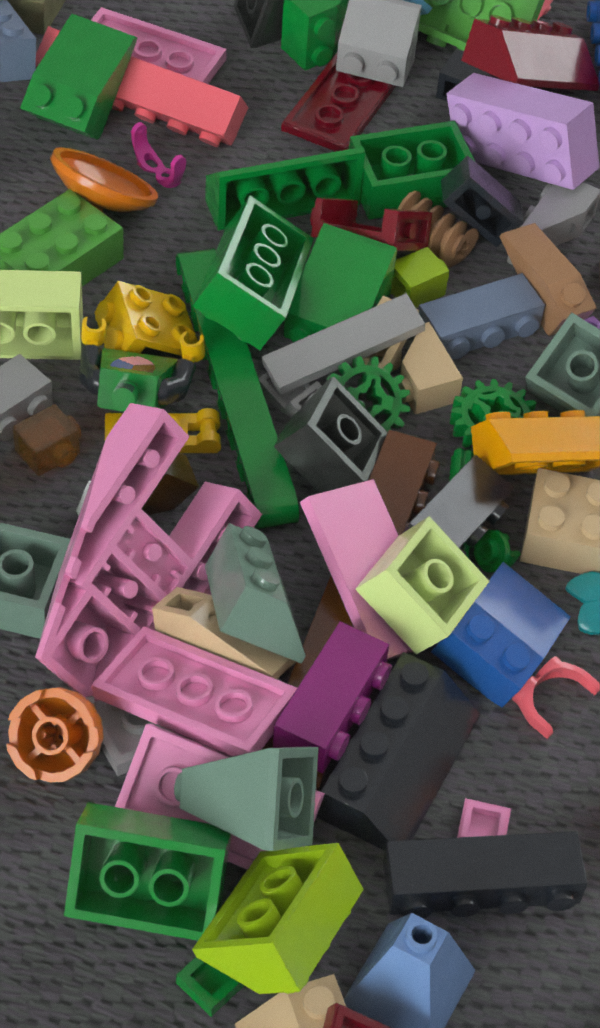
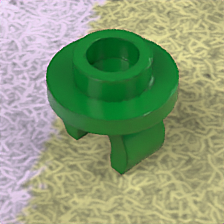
(493, 550)

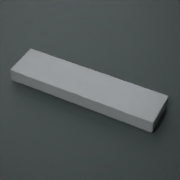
(342, 343)

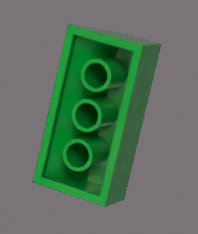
(286, 185)

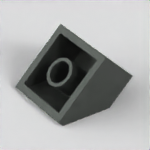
(332, 439)

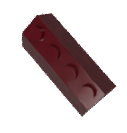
(531, 53)

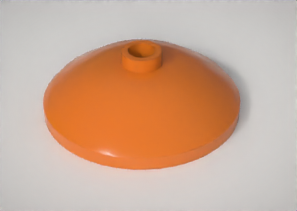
(102, 181)

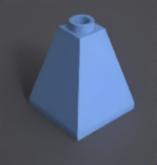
(411, 976)

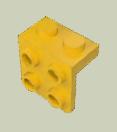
(143, 319)

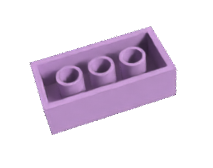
(526, 130)

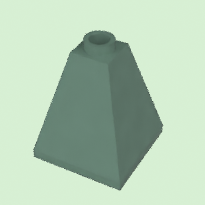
(256, 795)

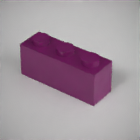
(334, 694)

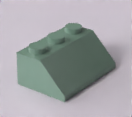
(251, 593)

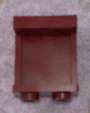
(400, 227)

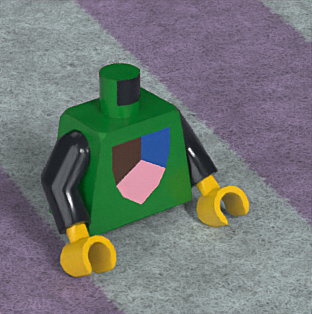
(135, 377)

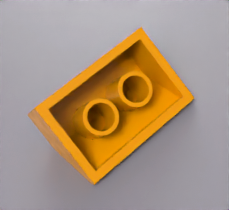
(538, 441)

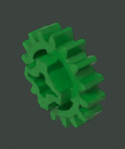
(370, 384)
(475, 404)

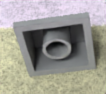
(379, 40)

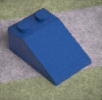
(502, 636)

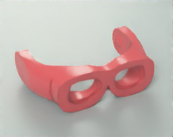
(552, 669)

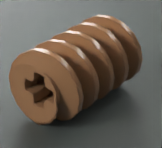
(445, 238)

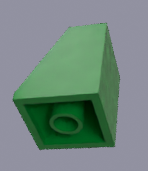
(339, 281)

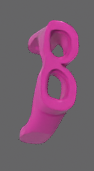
(145, 152)

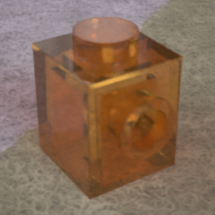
(47, 440)

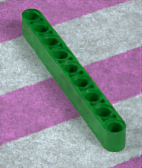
(241, 404)

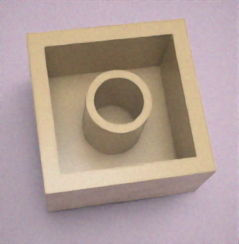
(563, 523)

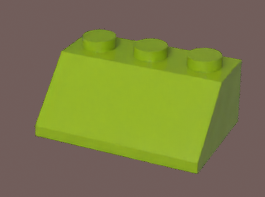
(281, 918)

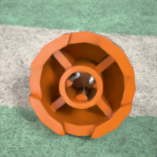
(54, 734)

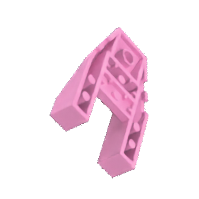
(121, 558)

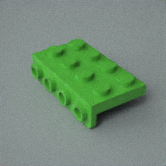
(453, 19)

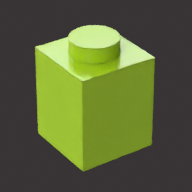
(420, 276)

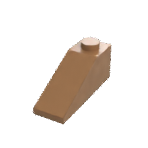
(550, 276)

